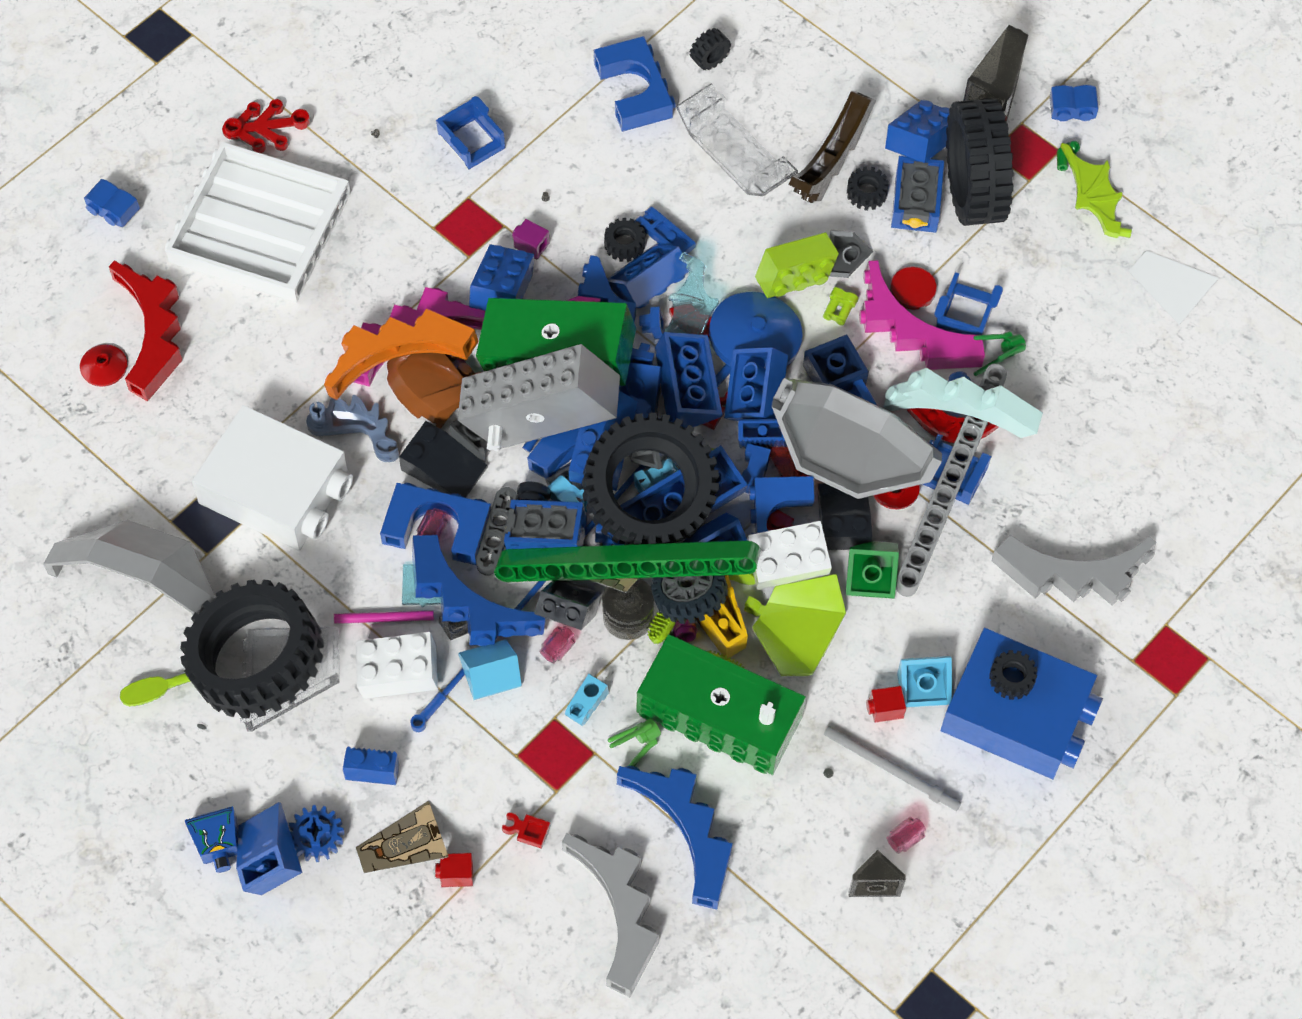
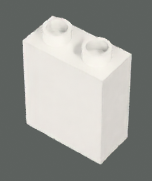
(272, 478)

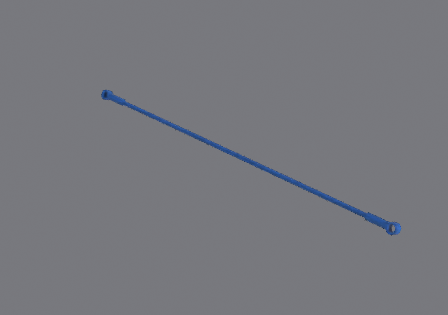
(441, 697)

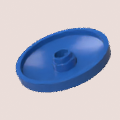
(754, 322)

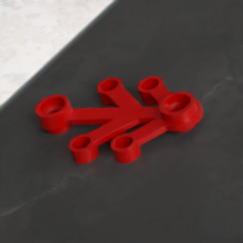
(263, 125)

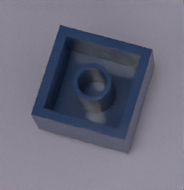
(835, 363)

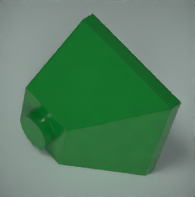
(872, 570)

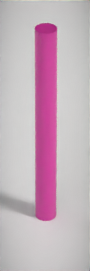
(383, 617)

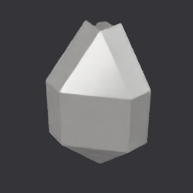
(850, 440)
(141, 554)

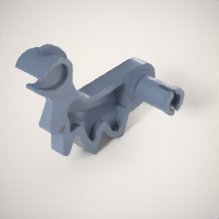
(346, 419)

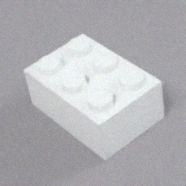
(791, 555)
(396, 665)

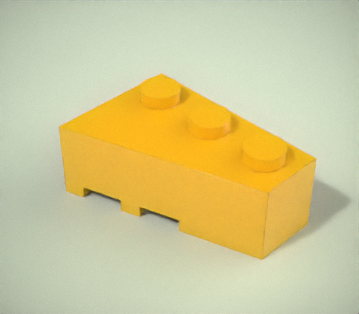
(726, 626)

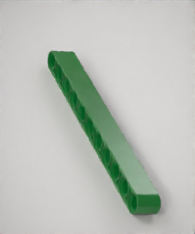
(628, 561)

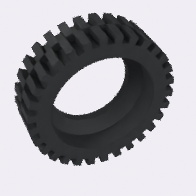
(657, 436)

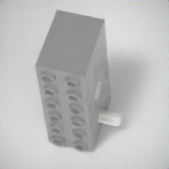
(539, 397)

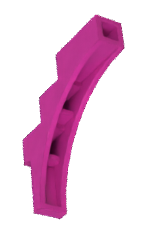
(436, 301)
(908, 333)

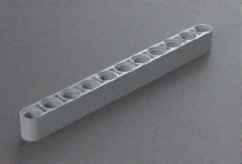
(947, 489)

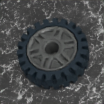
(689, 596)

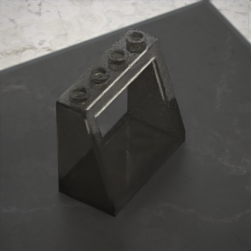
(999, 70)

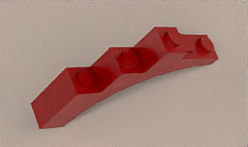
(158, 353)

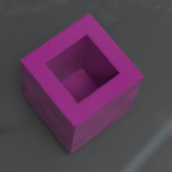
(531, 238)

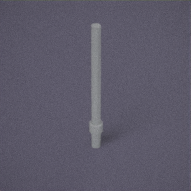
(935, 792)

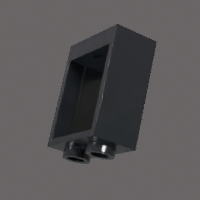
(561, 605)

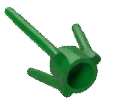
(1010, 346)

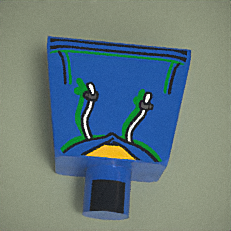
(215, 837)

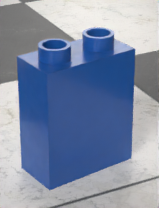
(1025, 730)

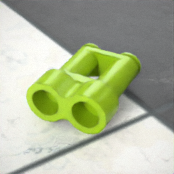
(844, 299)

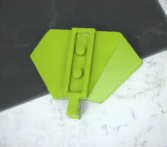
(798, 623)

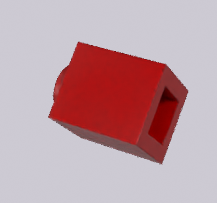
(886, 704)
(455, 870)

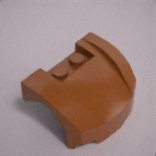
(428, 384)

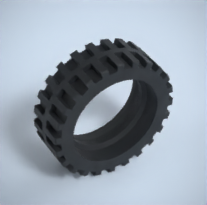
(979, 161)
(226, 616)

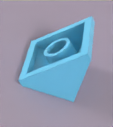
(491, 669)
(926, 681)

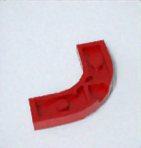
(939, 422)

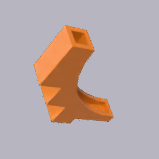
(365, 349)

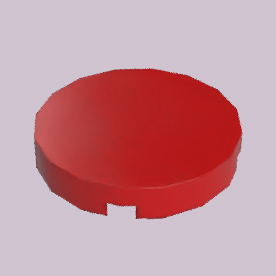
(913, 287)

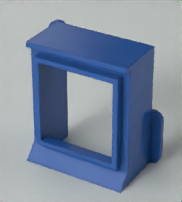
(463, 115)
(956, 326)

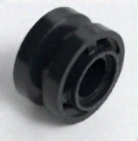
(533, 491)

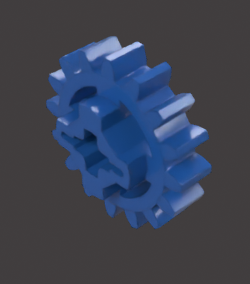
(326, 833)

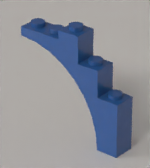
(557, 449)
(460, 603)
(695, 820)

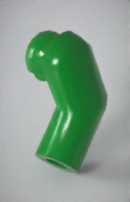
(1062, 162)

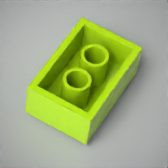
(796, 265)

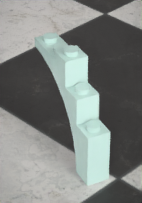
(962, 396)

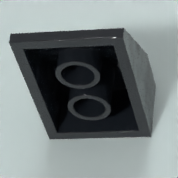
(441, 461)
(843, 518)

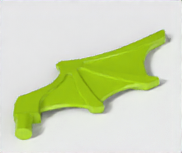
(1096, 193)

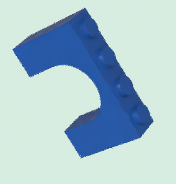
(636, 58)
(776, 493)
(412, 502)

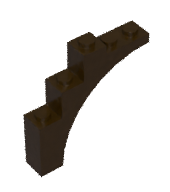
(828, 161)

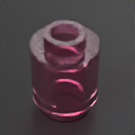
(433, 523)
(557, 644)
(906, 835)

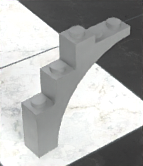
(1039, 572)
(629, 904)

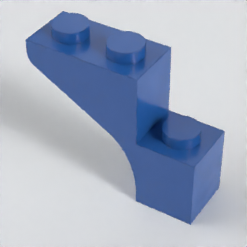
(597, 285)

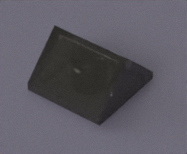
(877, 878)

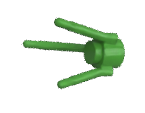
(644, 732)

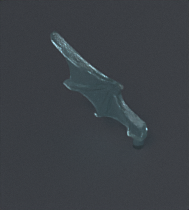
(691, 301)

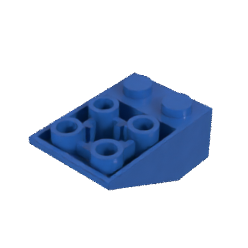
(266, 852)

